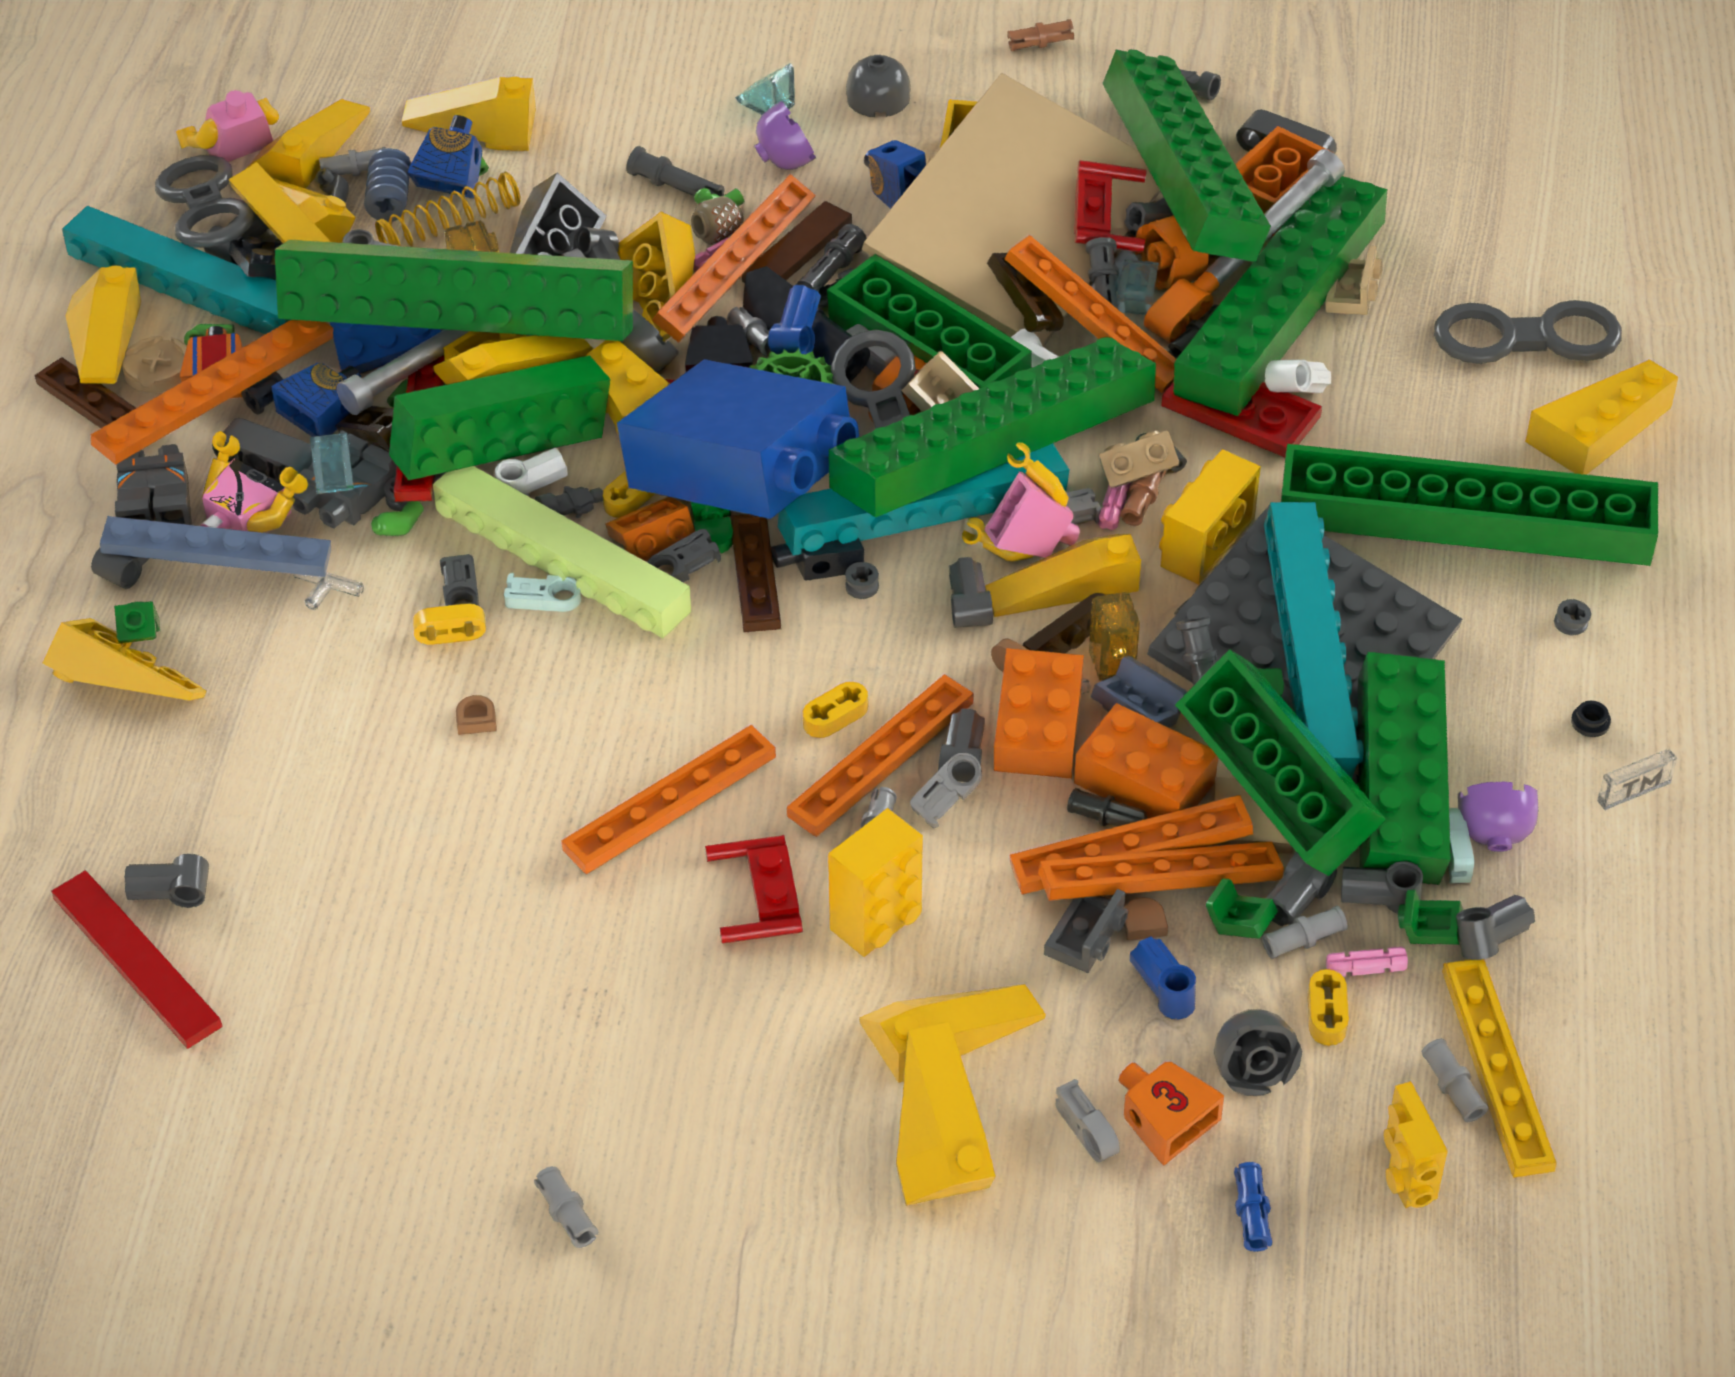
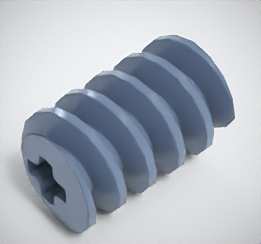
(387, 184)

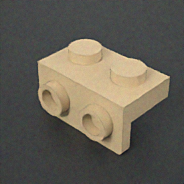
(1357, 286)
(937, 383)
(1139, 459)

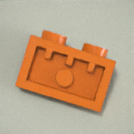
(652, 527)

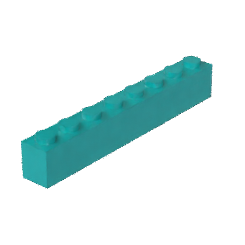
(174, 269)
(829, 516)
(1311, 629)

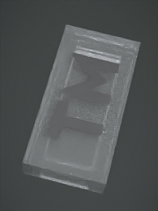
(1637, 779)

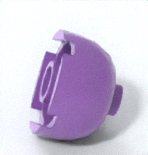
(782, 139)
(1499, 814)

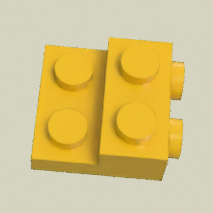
(1415, 1149)

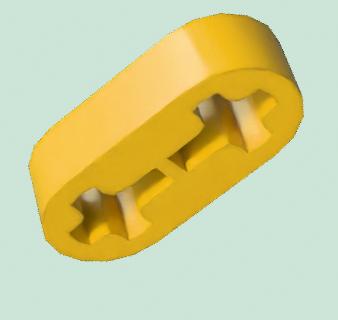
(618, 491)
(449, 624)
(832, 706)
(1336, 1007)

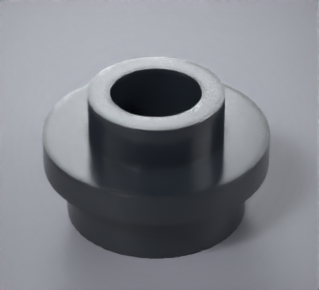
(1591, 719)

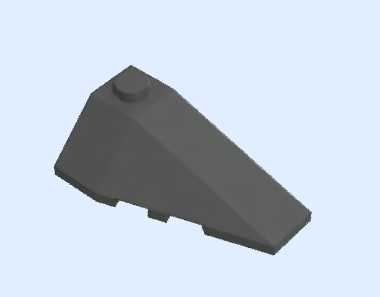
(553, 217)

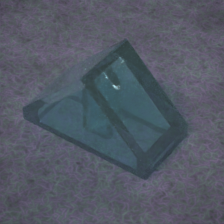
(770, 90)
(1137, 286)
(332, 463)

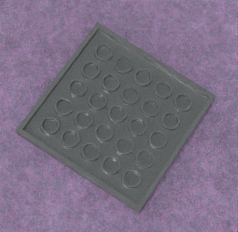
(1373, 608)

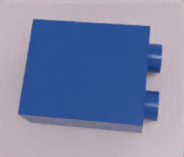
(735, 437)

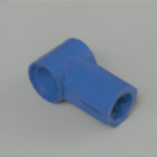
(796, 322)
(1168, 979)

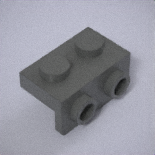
(1086, 930)

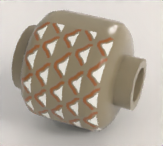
(716, 219)

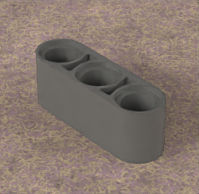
(1264, 122)
(267, 449)

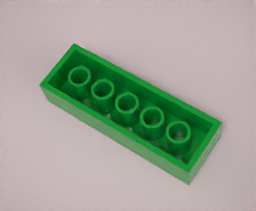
(928, 322)
(498, 417)
(1405, 762)
(1280, 763)

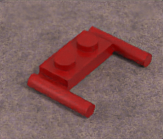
(1095, 200)
(771, 884)

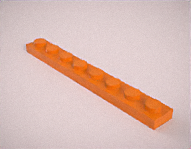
(733, 258)
(209, 388)

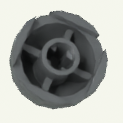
(878, 86)
(648, 344)
(1256, 1052)

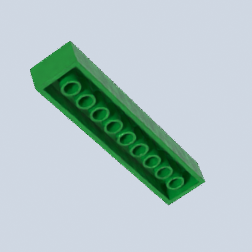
(1186, 156)
(455, 289)
(1278, 295)
(984, 425)
(1475, 504)

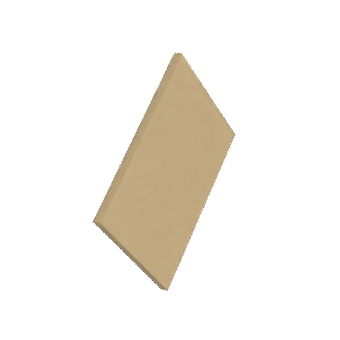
(994, 184)

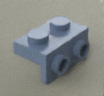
(1140, 691)

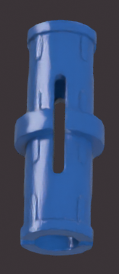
(1252, 1206)

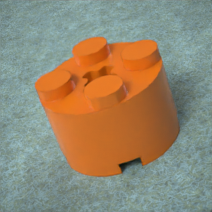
(1170, 248)

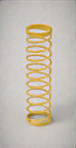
(502, 187)

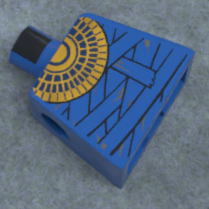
(448, 159)
(893, 169)
(311, 398)

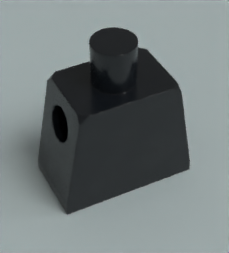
(718, 343)
(825, 562)

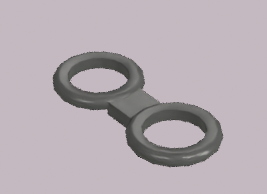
(204, 201)
(1528, 333)
(886, 404)

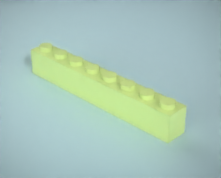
(563, 549)

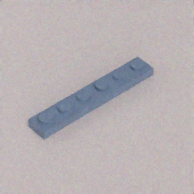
(215, 546)

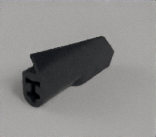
(766, 298)

